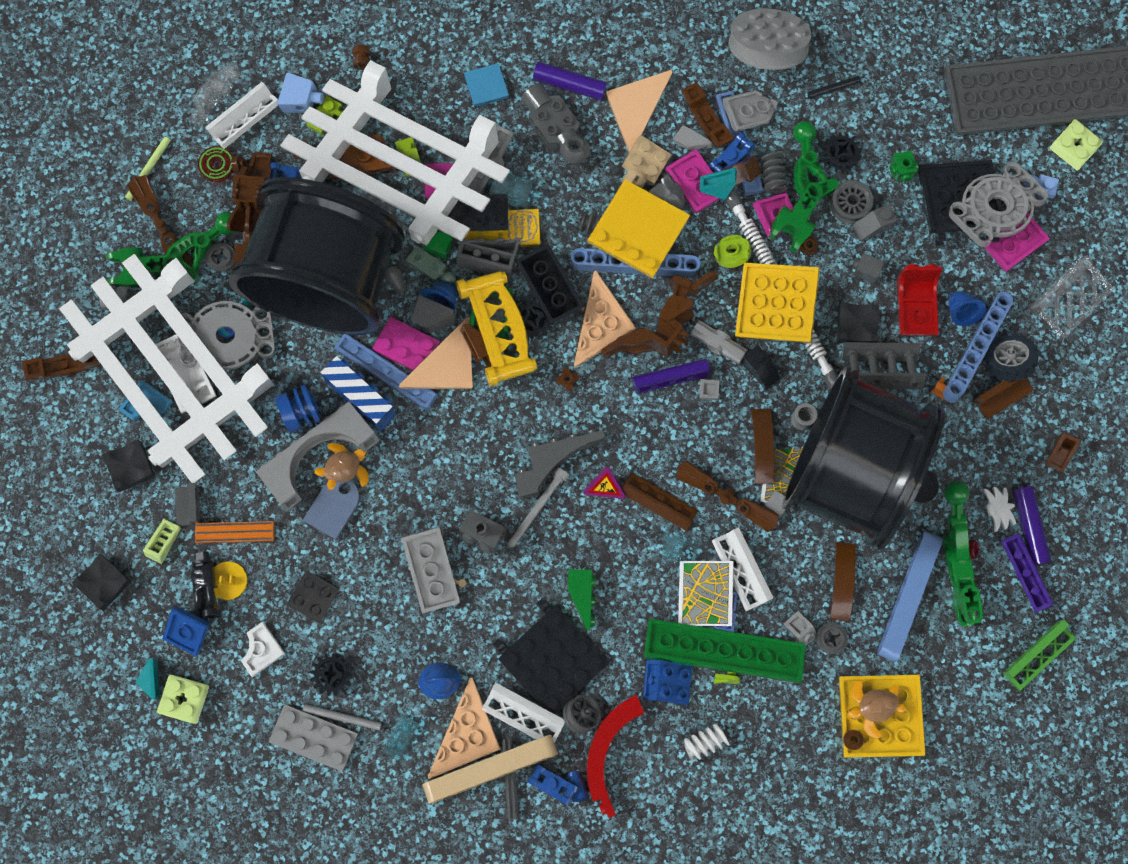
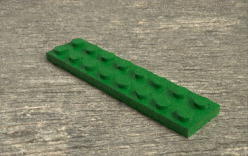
(725, 651)

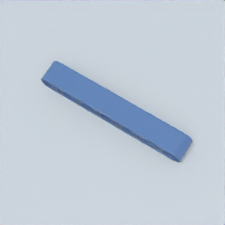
(608, 266)
(974, 353)
(909, 596)

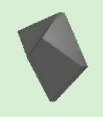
(433, 315)

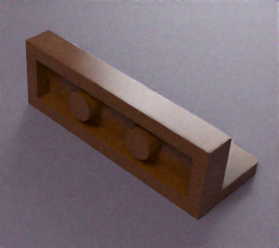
(1002, 396)

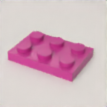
(687, 173)
(1015, 248)
(404, 344)

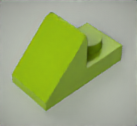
(408, 148)

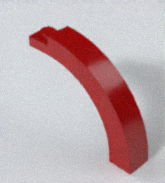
(605, 733)

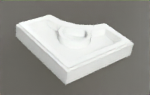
(262, 649)

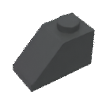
(875, 222)

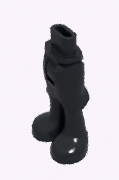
(204, 581)

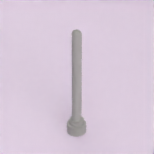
(558, 478)

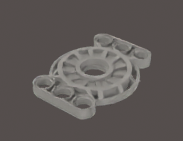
(1003, 187)
(245, 331)

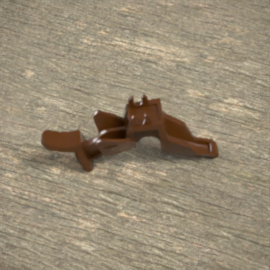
(244, 194)
(670, 329)

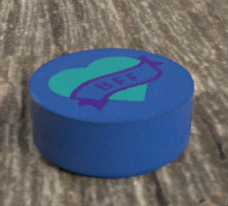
(226, 333)

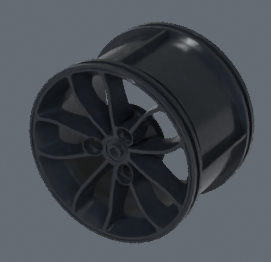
(318, 256)
(864, 459)

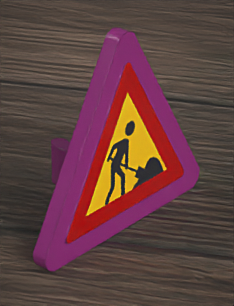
(605, 485)

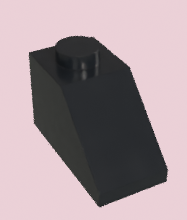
(761, 367)

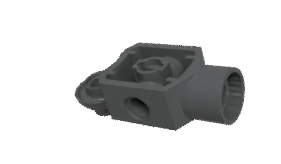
(555, 124)

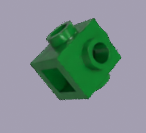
(903, 166)

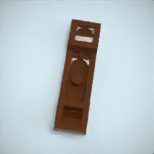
(705, 116)
(56, 367)
(763, 446)
(843, 581)

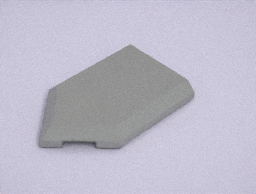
(749, 110)

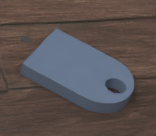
(333, 509)

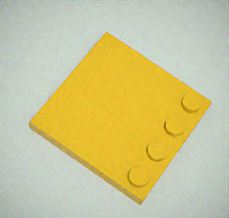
(638, 228)
(777, 302)
(901, 732)

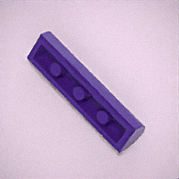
(569, 81)
(671, 376)
(1032, 525)
(1027, 572)

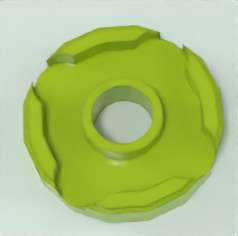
(734, 259)

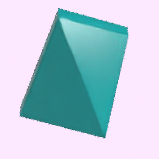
(719, 183)
(149, 679)

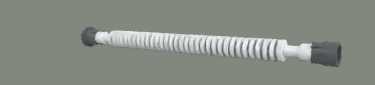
(764, 256)

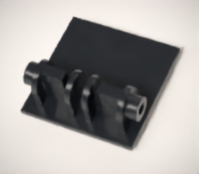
(312, 596)

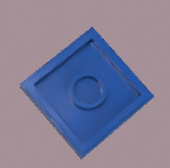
(186, 630)

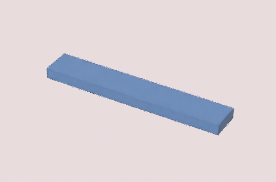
(748, 187)
(383, 370)

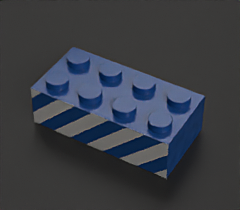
(355, 389)

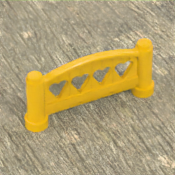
(502, 366)

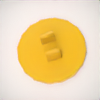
(230, 580)

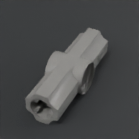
(718, 342)

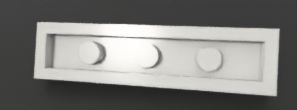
(241, 113)
(745, 568)
(522, 707)

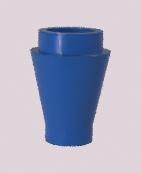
(575, 779)

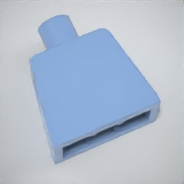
(298, 94)

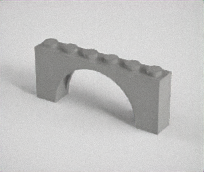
(281, 471)

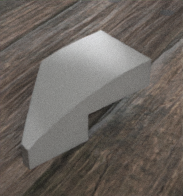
(691, 139)

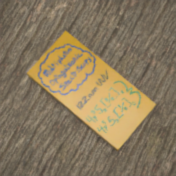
(521, 224)

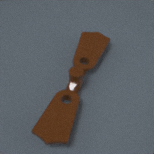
(144, 196)
(757, 514)

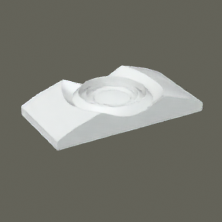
(193, 377)

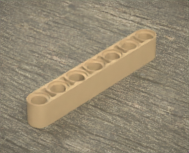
(490, 769)

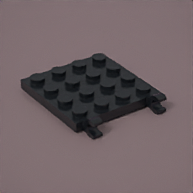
(944, 185)
(552, 659)

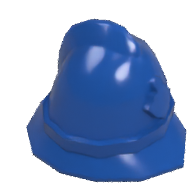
(442, 293)
(965, 308)
(439, 681)

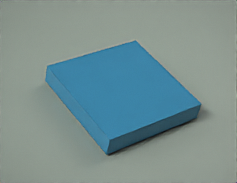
(486, 85)

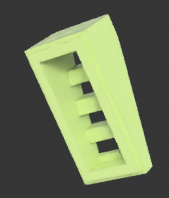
(163, 551)

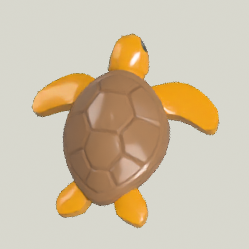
(343, 466)
(874, 707)

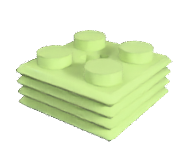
(1076, 155)
(189, 710)

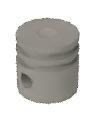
(804, 416)

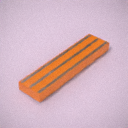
(234, 532)

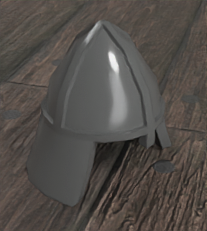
(669, 191)

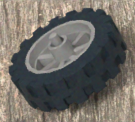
(1007, 347)

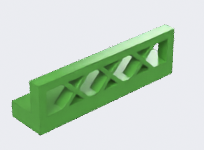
(1037, 648)

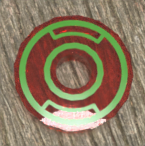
(208, 157)

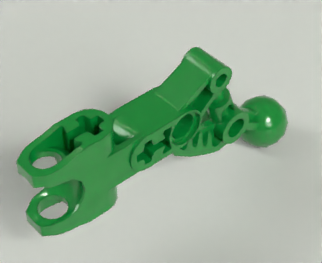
(796, 220)
(201, 242)
(956, 544)

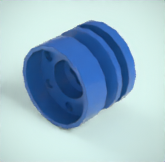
(297, 409)

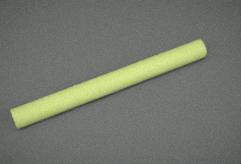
(152, 161)

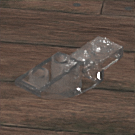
(215, 88)

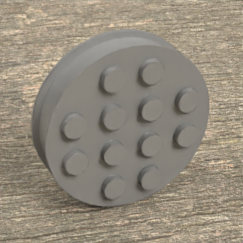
(769, 39)

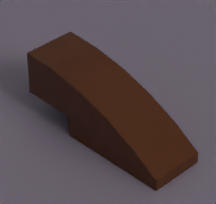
(476, 344)

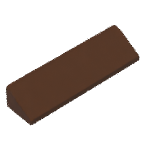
(659, 501)

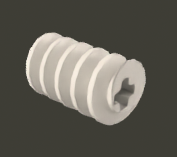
(705, 742)

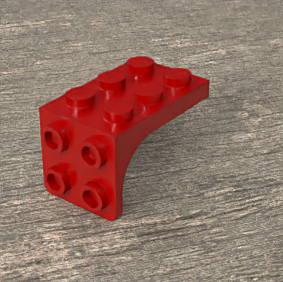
(918, 300)

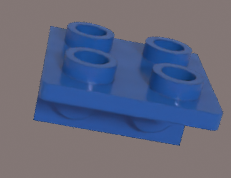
(667, 682)

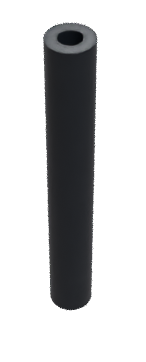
(833, 87)

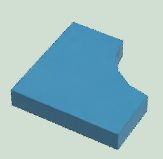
(157, 399)

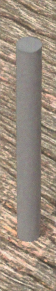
(342, 717)

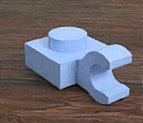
(1048, 183)

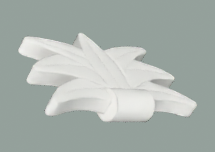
(999, 508)

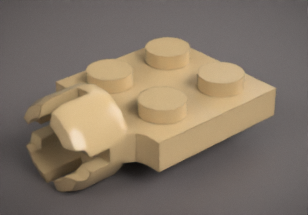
(644, 162)

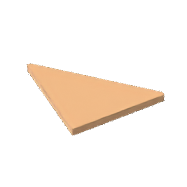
(635, 104)
(602, 321)
(445, 367)
(468, 734)

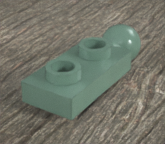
(429, 266)

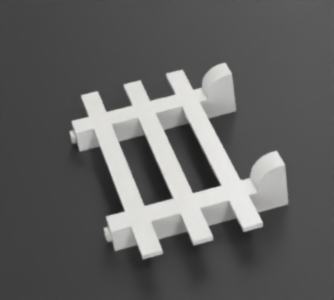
(347, 129)
(126, 318)

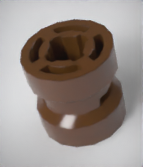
(361, 56)

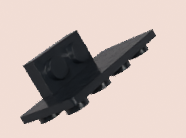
(491, 219)

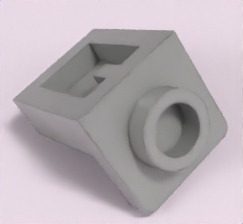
(801, 628)

